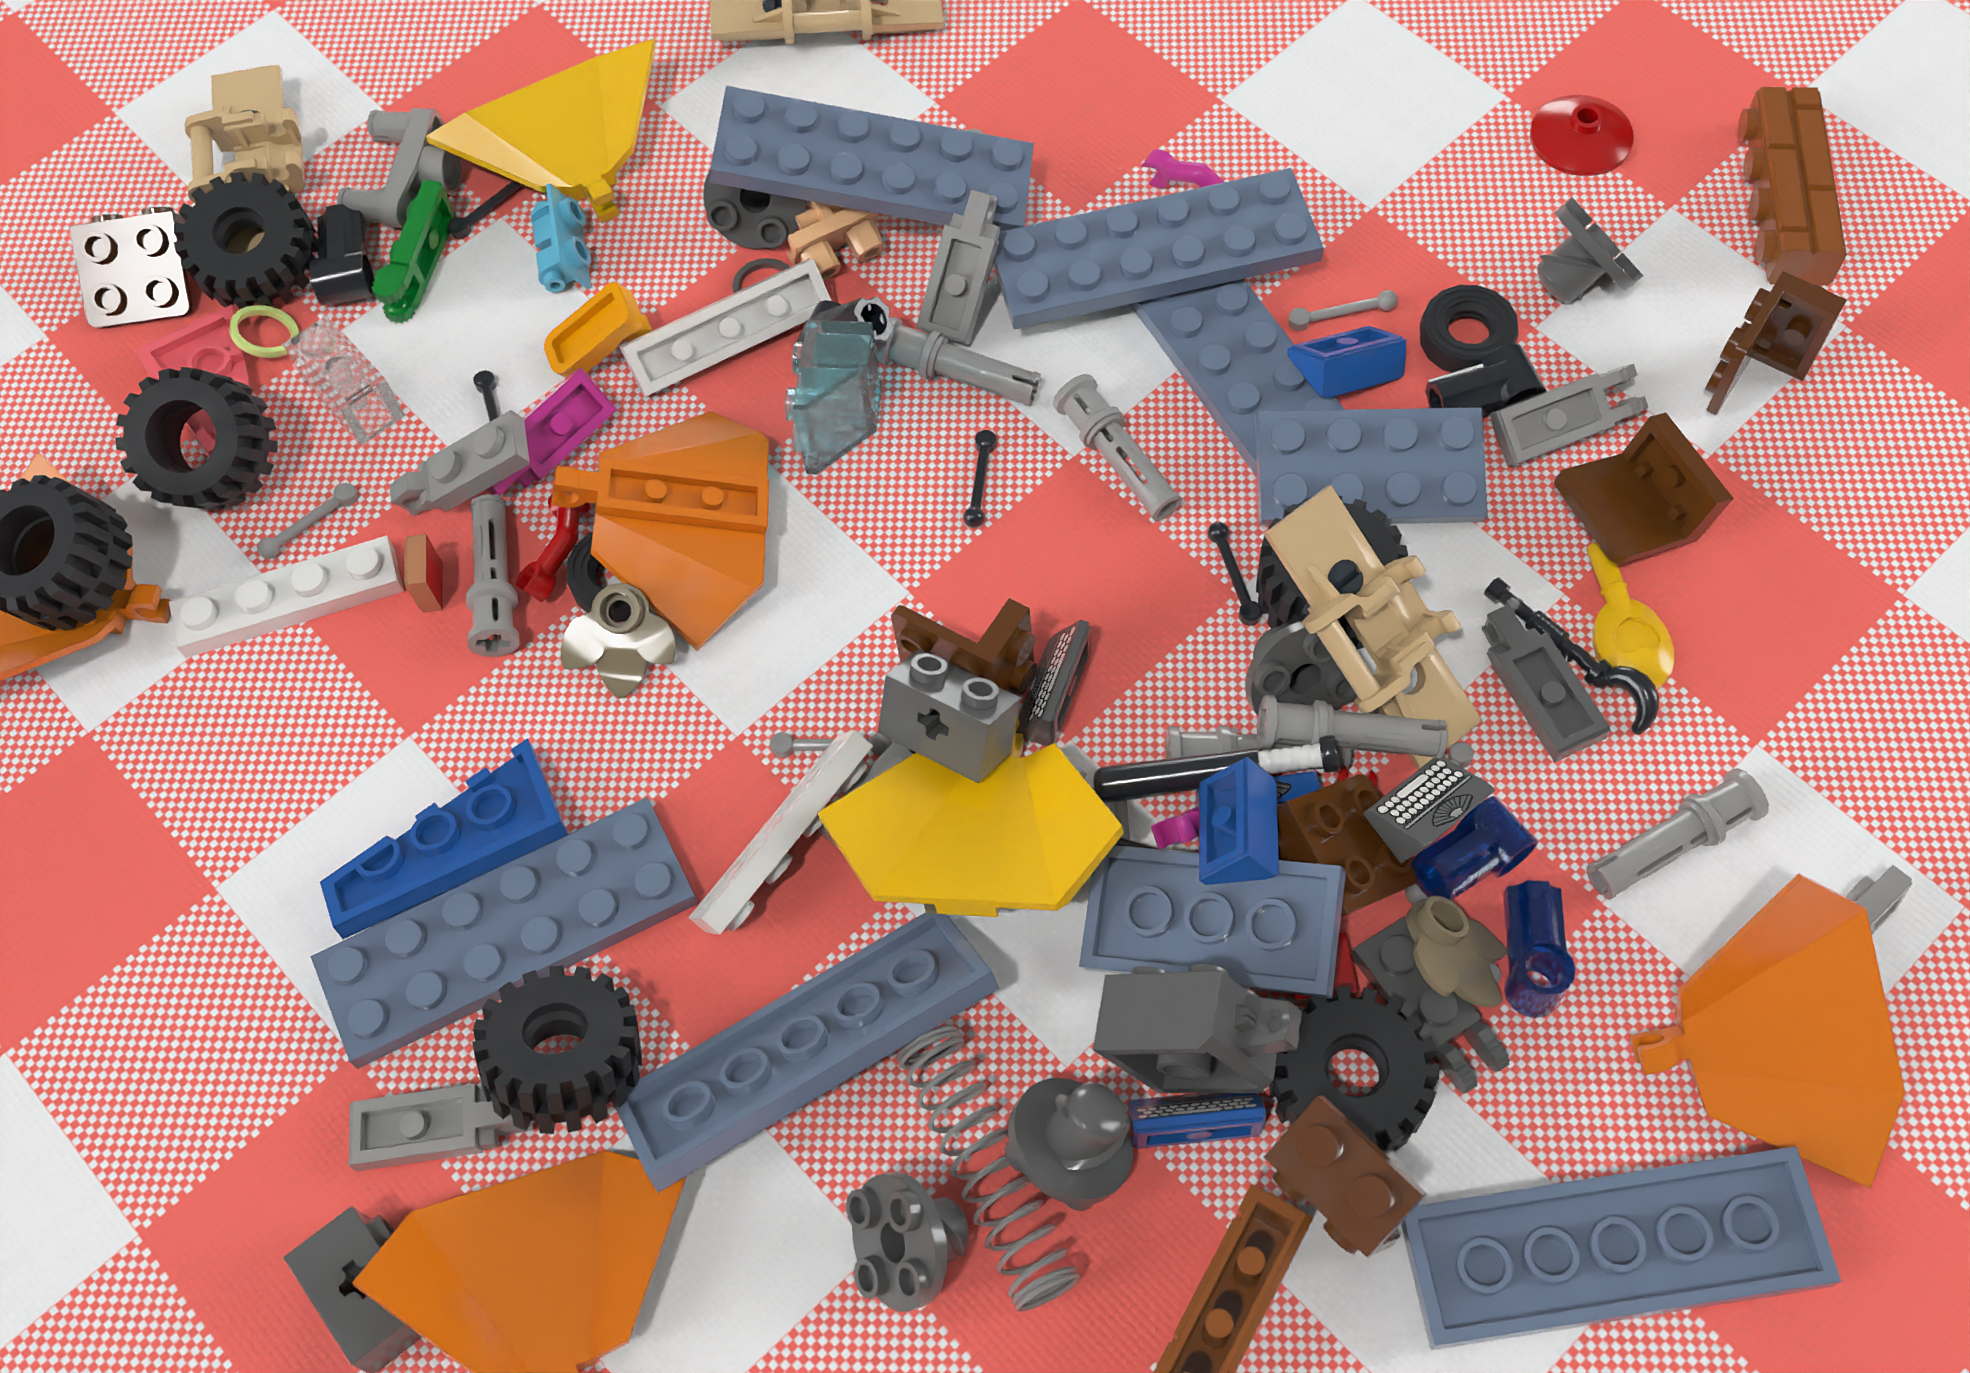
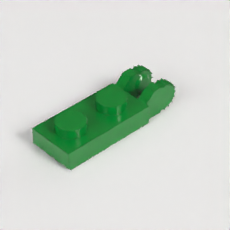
(415, 253)

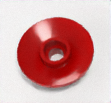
(1581, 135)

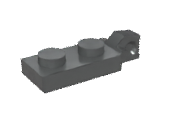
(1543, 686)

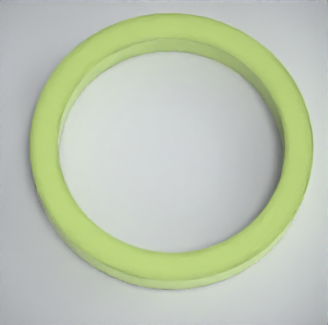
(265, 311)

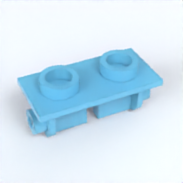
(561, 240)

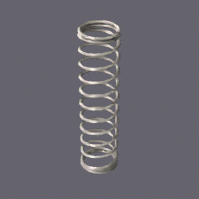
(1044, 1288)

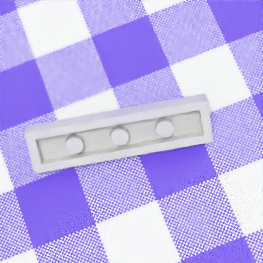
(725, 327)
(285, 596)
(767, 852)

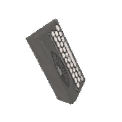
(1055, 684)
(1426, 806)

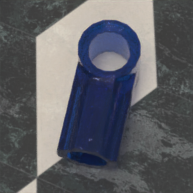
(1481, 845)
(1538, 945)

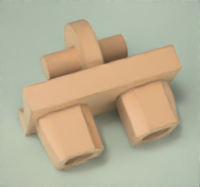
(830, 227)

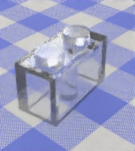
(344, 380)

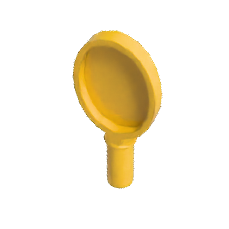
(1627, 629)

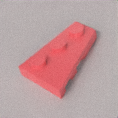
(204, 347)

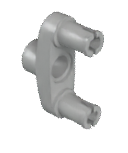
(412, 164)

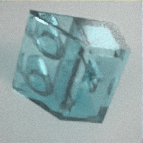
(834, 391)

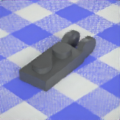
(1392, 971)

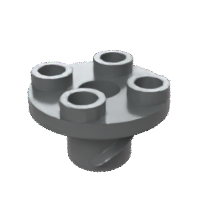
(751, 216)
(1583, 257)
(1295, 670)
(1071, 1141)
(903, 1240)

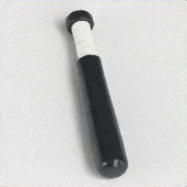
(1185, 773)

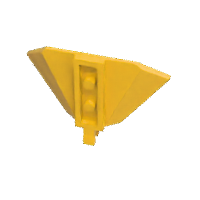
(561, 129)
(972, 847)

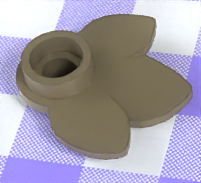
(618, 648)
(1454, 951)

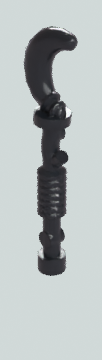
(1598, 674)

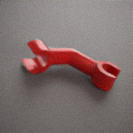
(539, 576)

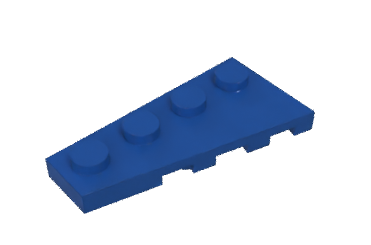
(476, 832)

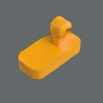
(595, 330)

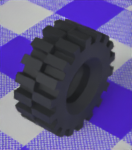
(266, 269)
(1402, 1058)
(566, 1083)

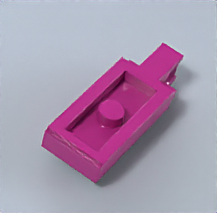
(559, 427)

